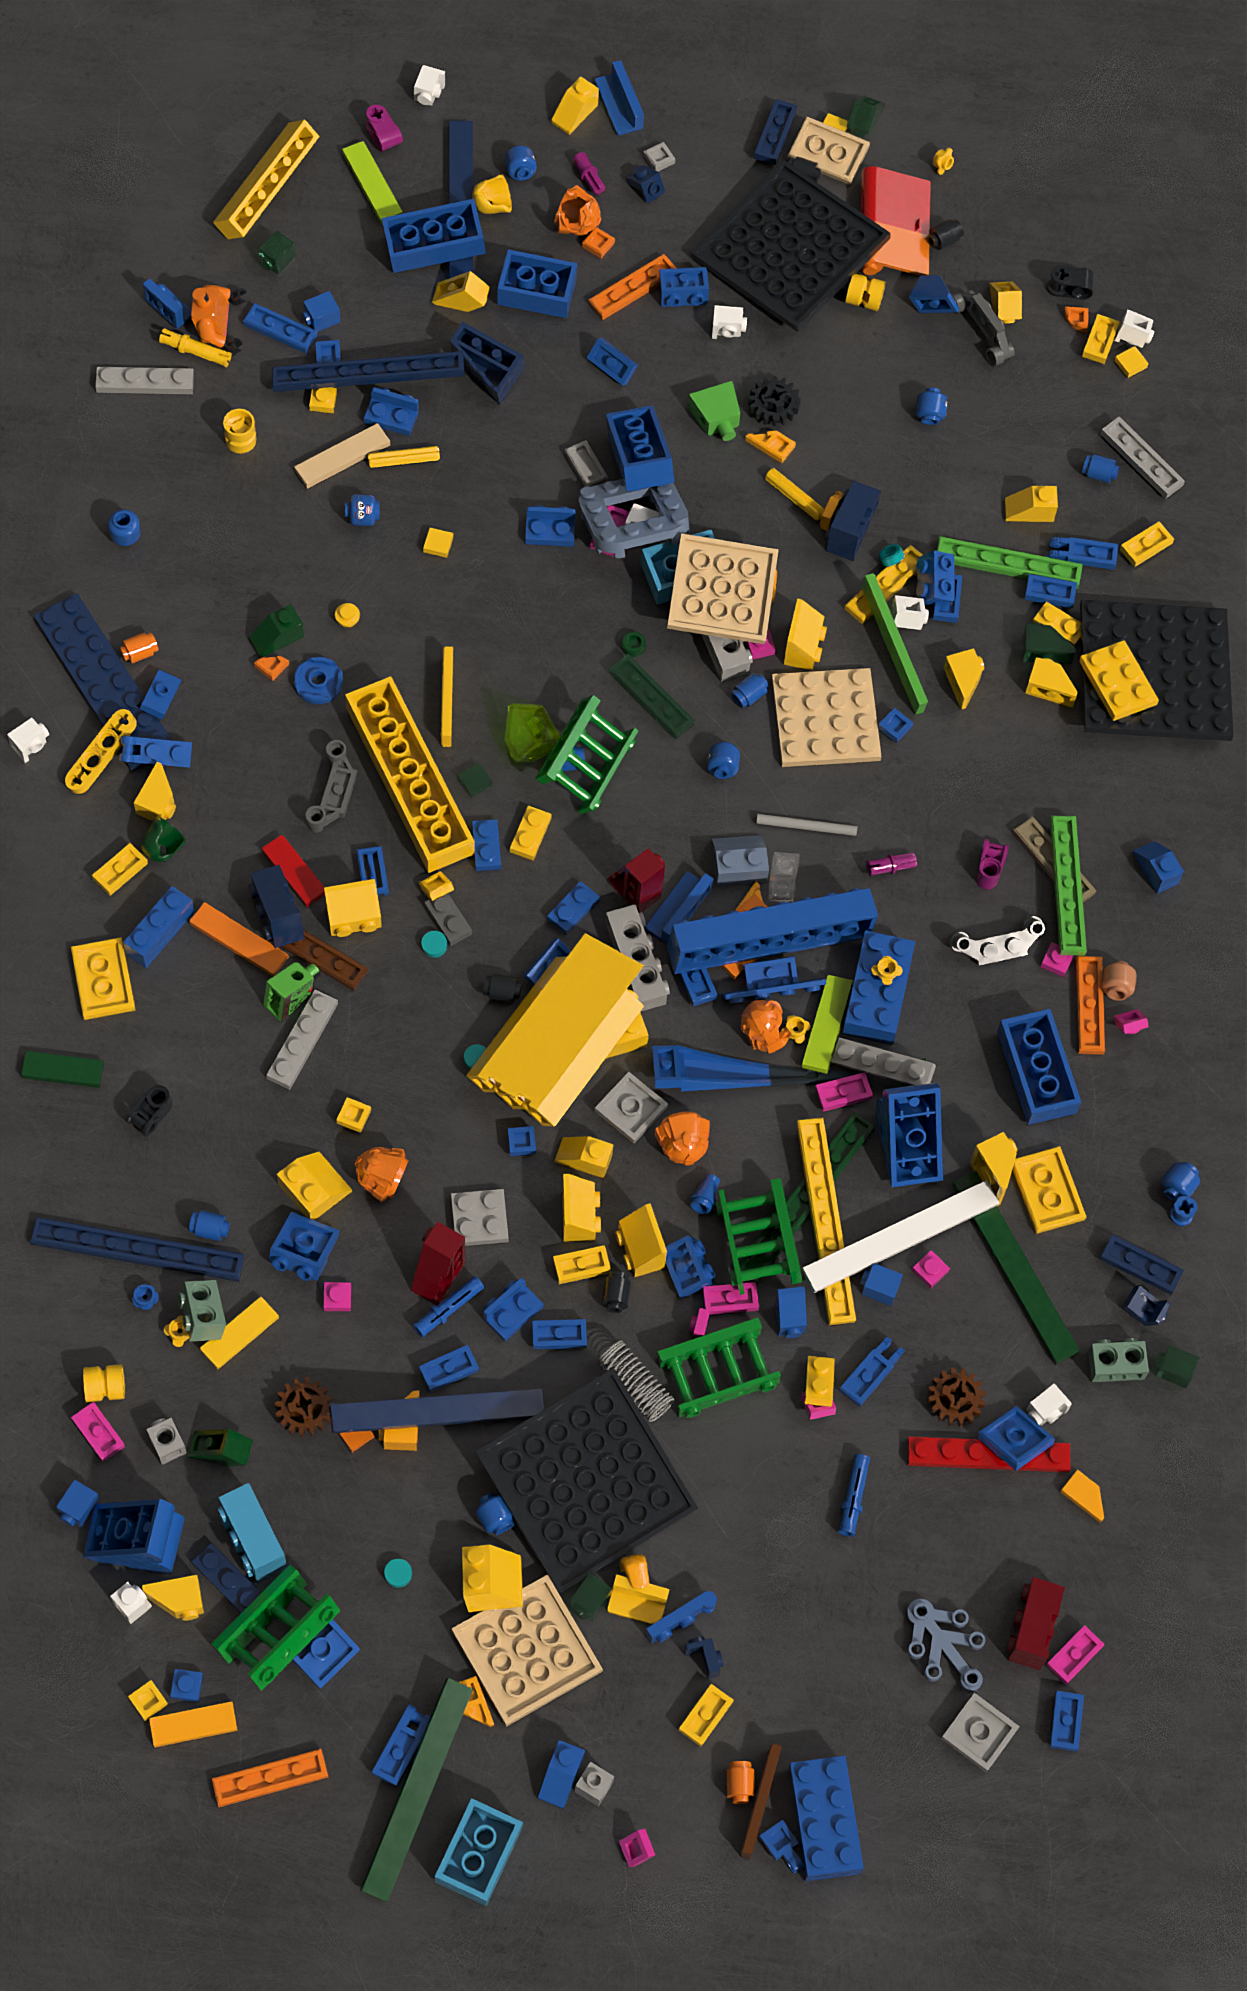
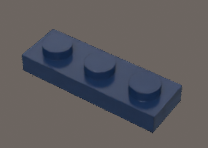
(775, 132)
(1141, 1264)
(226, 1578)

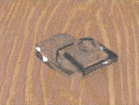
(783, 877)

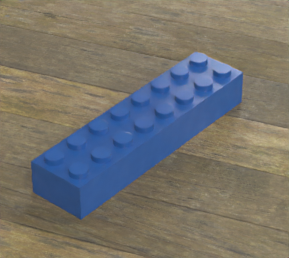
(771, 930)

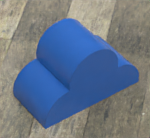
(911, 1133)
(135, 1535)

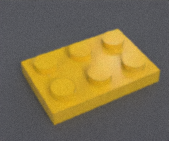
(1118, 680)

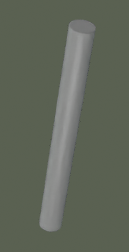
(806, 824)

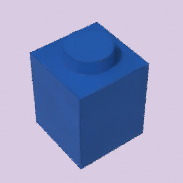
(321, 312)
(881, 1284)
(77, 1504)

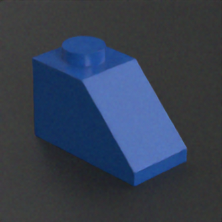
(932, 296)
(1159, 866)
(790, 1312)
(561, 1774)

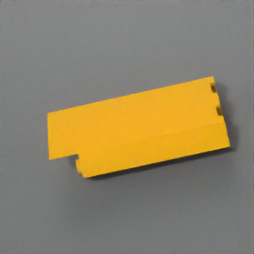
(561, 1031)

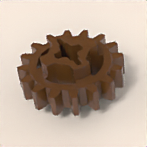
(966, 1398)
(294, 1410)

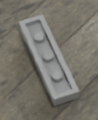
(144, 380)
(1142, 457)
(302, 1039)
(882, 1063)

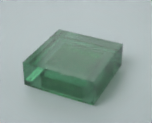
(475, 780)

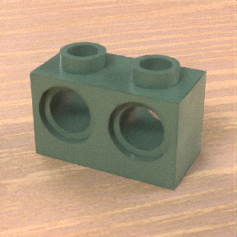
(202, 1310)
(1120, 1367)

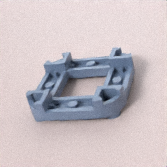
(614, 539)

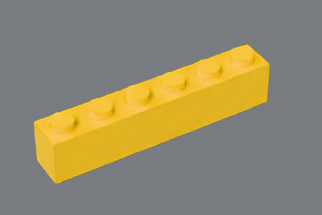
(266, 179)

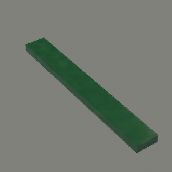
(841, 1152)
(1022, 1278)
(416, 1790)

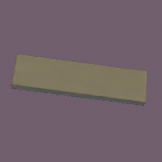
(1038, 845)

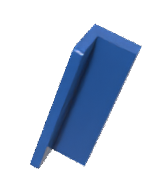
(620, 100)
(679, 905)

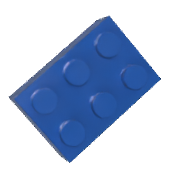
(537, 283)

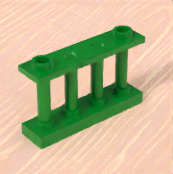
(564, 752)
(783, 1243)
(699, 1349)
(261, 1613)

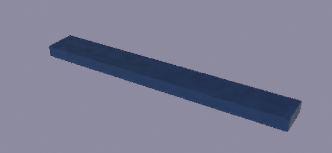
(460, 178)
(368, 371)
(137, 1249)
(435, 1410)

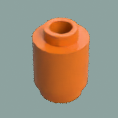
(138, 647)
(740, 1782)

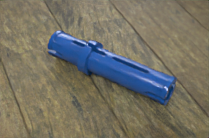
(439, 1313)
(847, 1524)

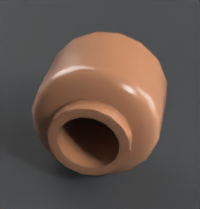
(1119, 980)

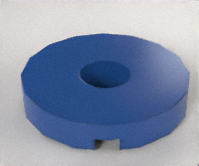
(322, 692)

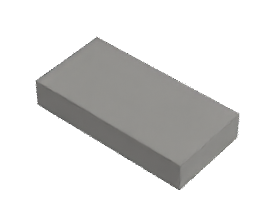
(586, 464)

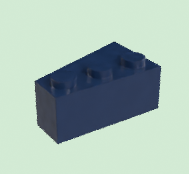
(488, 360)
(852, 520)
(276, 906)

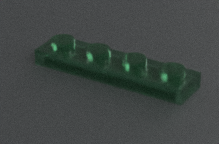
(652, 696)

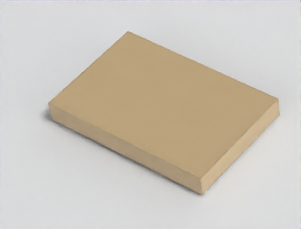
(834, 150)

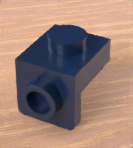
(647, 181)
(1146, 1307)
(711, 1658)

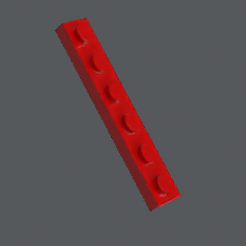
(975, 1454)

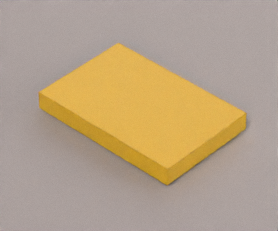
(103, 978)
(1048, 1190)

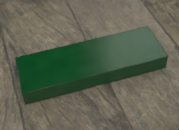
(62, 1069)

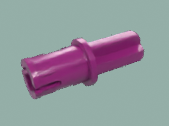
(589, 173)
(891, 864)

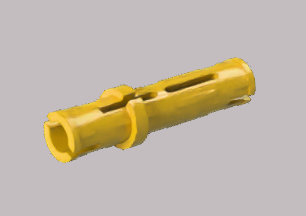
(186, 344)

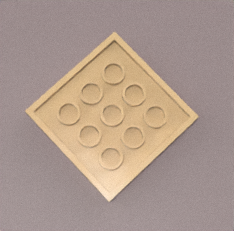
(722, 589)
(826, 717)
(527, 1651)

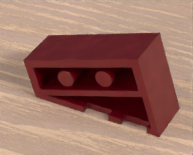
(640, 880)
(438, 1263)
(1035, 1623)

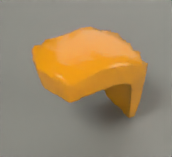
(636, 1570)

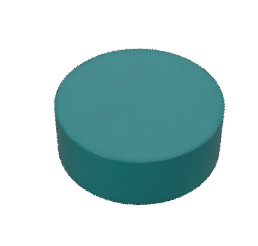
(891, 555)
(434, 944)
(472, 1055)
(398, 1573)

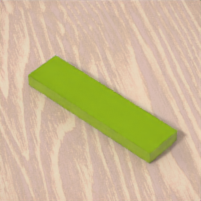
(371, 181)
(827, 1024)

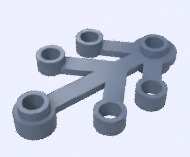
(943, 1641)

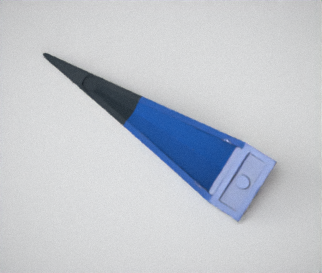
(698, 1070)

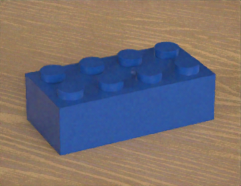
(434, 235)
(640, 448)
(874, 1006)
(1039, 1066)
(825, 1818)

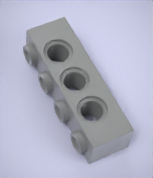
(728, 664)
(629, 920)

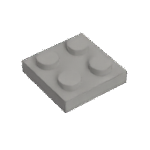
(631, 1107)
(480, 1216)
(980, 1732)

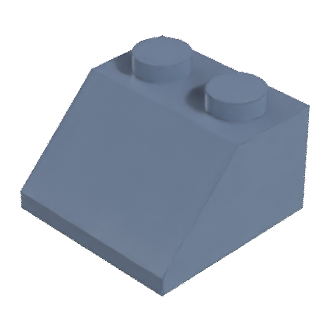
(740, 860)

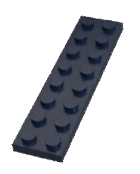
(96, 669)

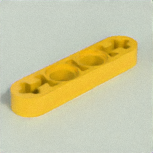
(104, 753)

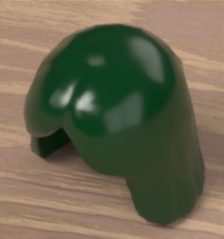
(163, 834)

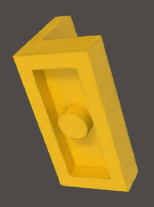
(637, 1604)

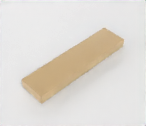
(342, 455)

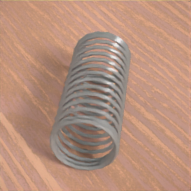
(614, 1353)

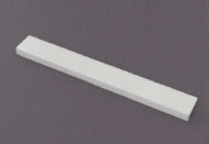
(900, 1236)

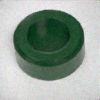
(633, 644)

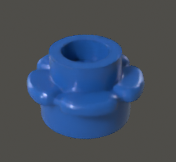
(147, 1290)

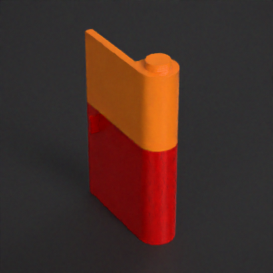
(902, 208)

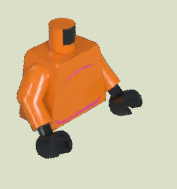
(210, 315)

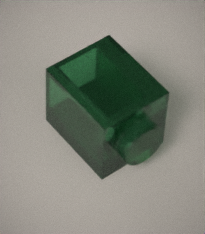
(277, 252)
(1176, 1366)
(590, 1598)

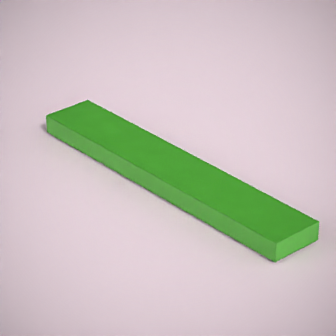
(1008, 561)
(894, 643)
(1067, 885)

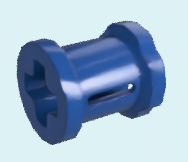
(1178, 1216)

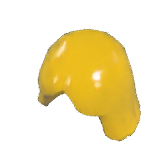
(495, 191)

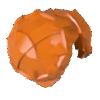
(577, 213)
(761, 1026)
(683, 1137)
(381, 1171)

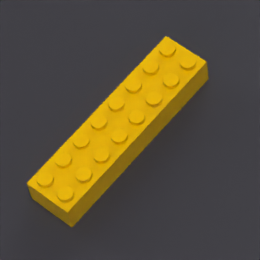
(410, 774)

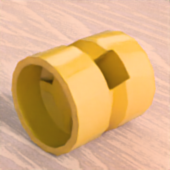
(856, 292)
(239, 430)
(104, 1383)

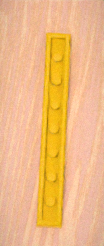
(824, 1214)

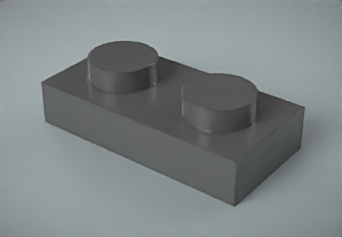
(448, 919)

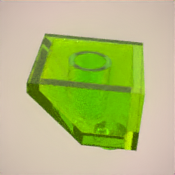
(529, 732)

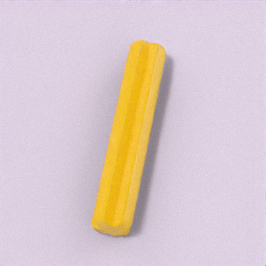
(403, 456)
(794, 493)

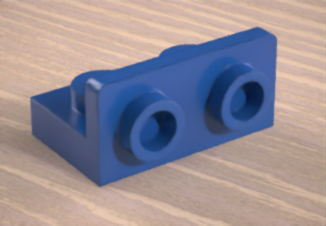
(684, 287)
(166, 303)
(392, 411)
(550, 526)
(688, 1266)
(511, 1309)

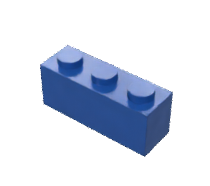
(158, 927)

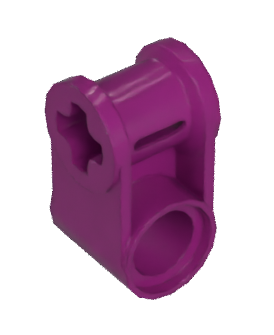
(382, 128)
(991, 860)

